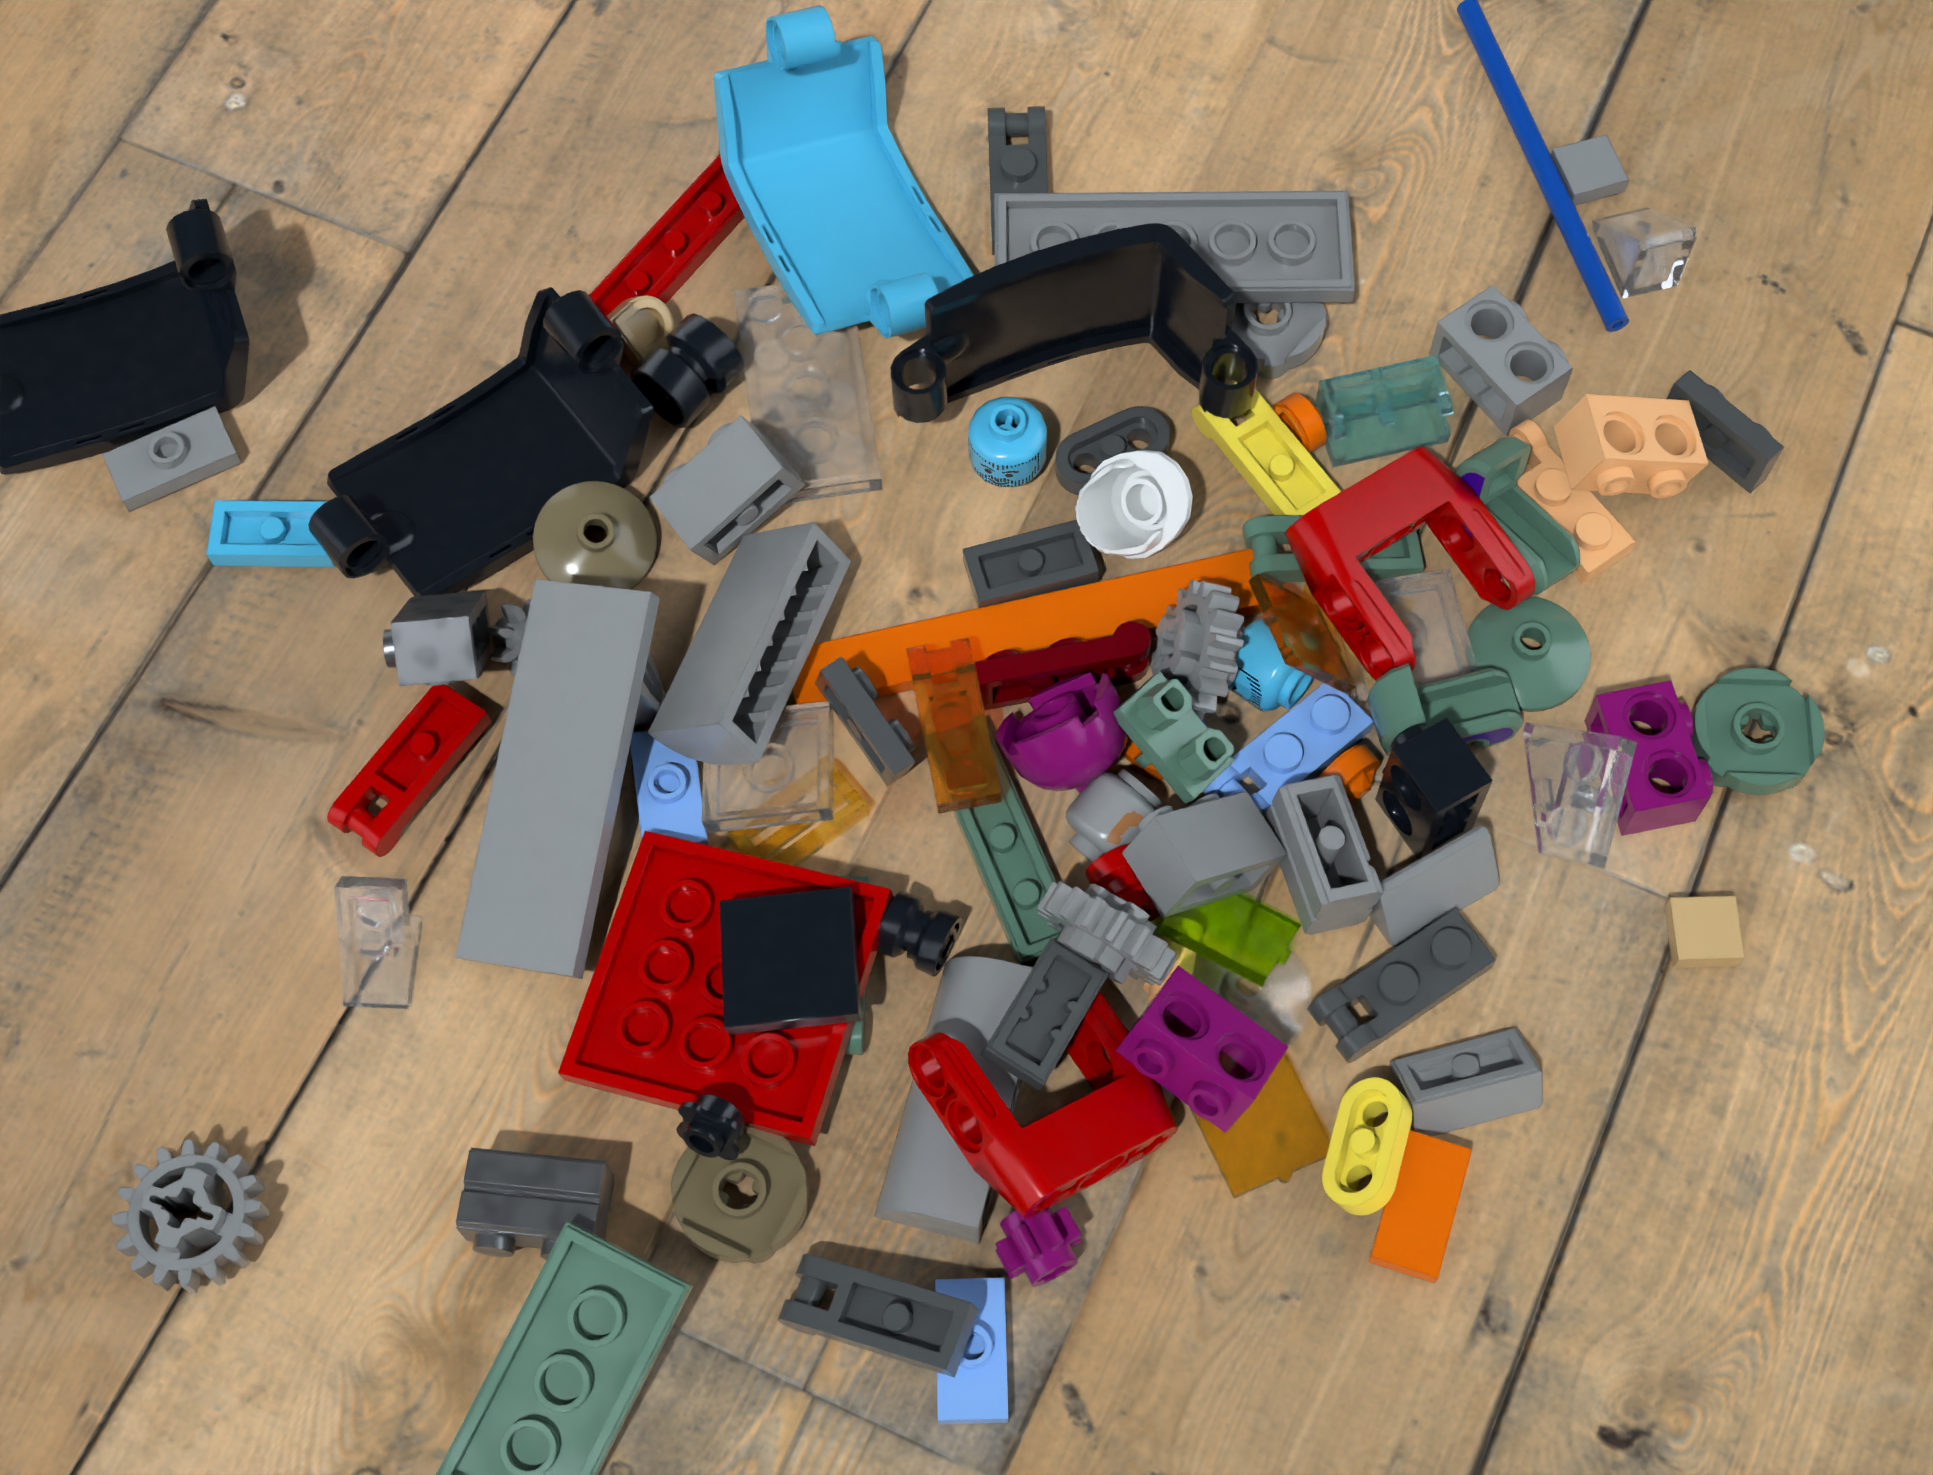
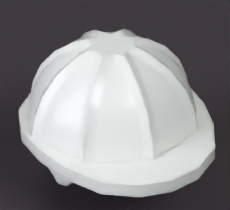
(1134, 504)

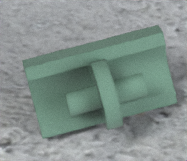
(1174, 737)

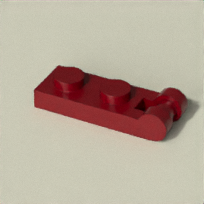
(1015, 676)

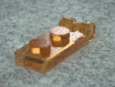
(954, 727)

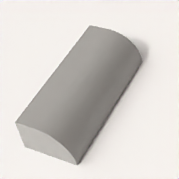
(751, 646)
(927, 1174)

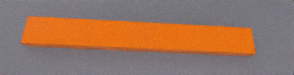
(1027, 623)

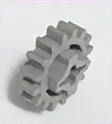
(1200, 643)
(1107, 932)
(197, 1189)

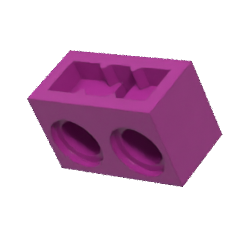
(1661, 756)
(1202, 1049)

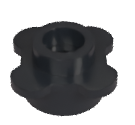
(711, 1127)

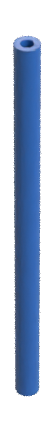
(1543, 166)

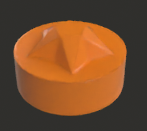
(1303, 420)
(1355, 769)

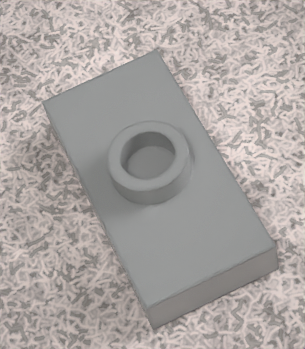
(171, 458)

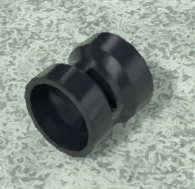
(924, 936)

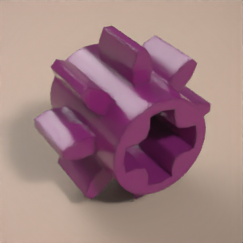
(1039, 1245)

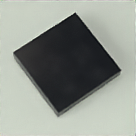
(790, 961)

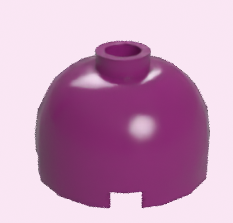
(1067, 735)

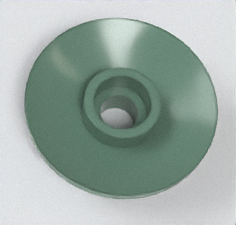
(1540, 676)

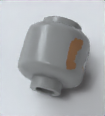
(1109, 813)

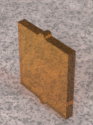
(1301, 634)

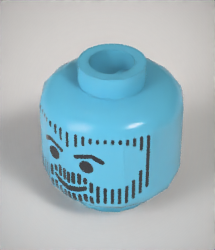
(1007, 442)
(1262, 673)

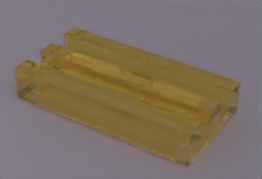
(814, 840)

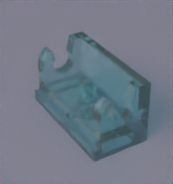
(1384, 410)

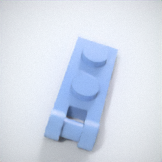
(1296, 746)

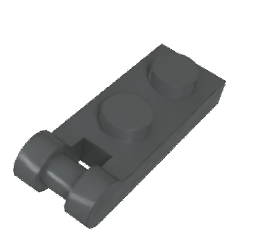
(1020, 166)
(1403, 985)
(880, 1315)

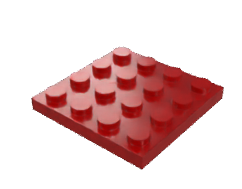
(657, 993)

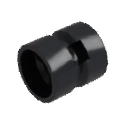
(681, 376)

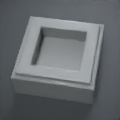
(1590, 169)

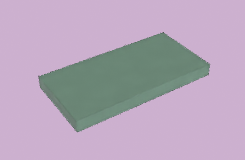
(569, 1363)

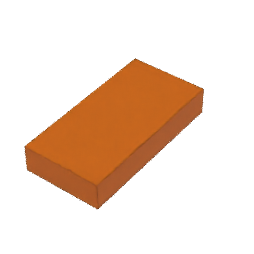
(1422, 1208)

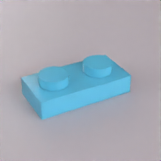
(265, 534)

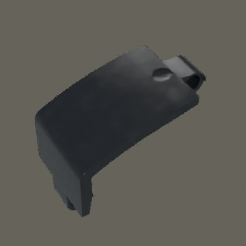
(1077, 302)
(124, 355)
(471, 478)

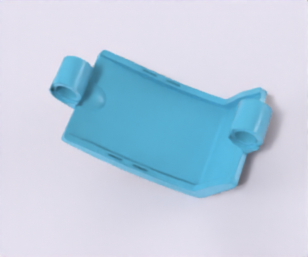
(827, 181)

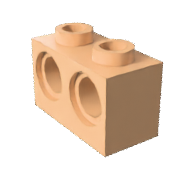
(1630, 445)

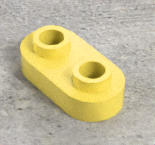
(1366, 1150)

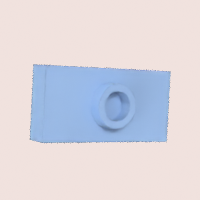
(667, 790)
(980, 1383)

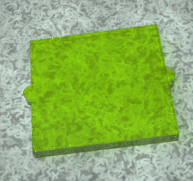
(1235, 935)

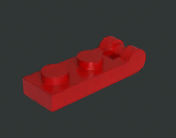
(408, 767)

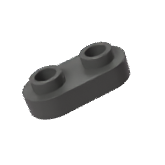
(1108, 439)

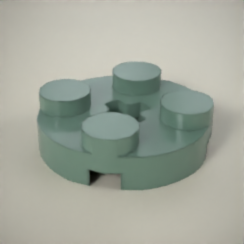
(1748, 765)

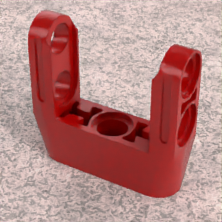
(1376, 514)
(1064, 1149)

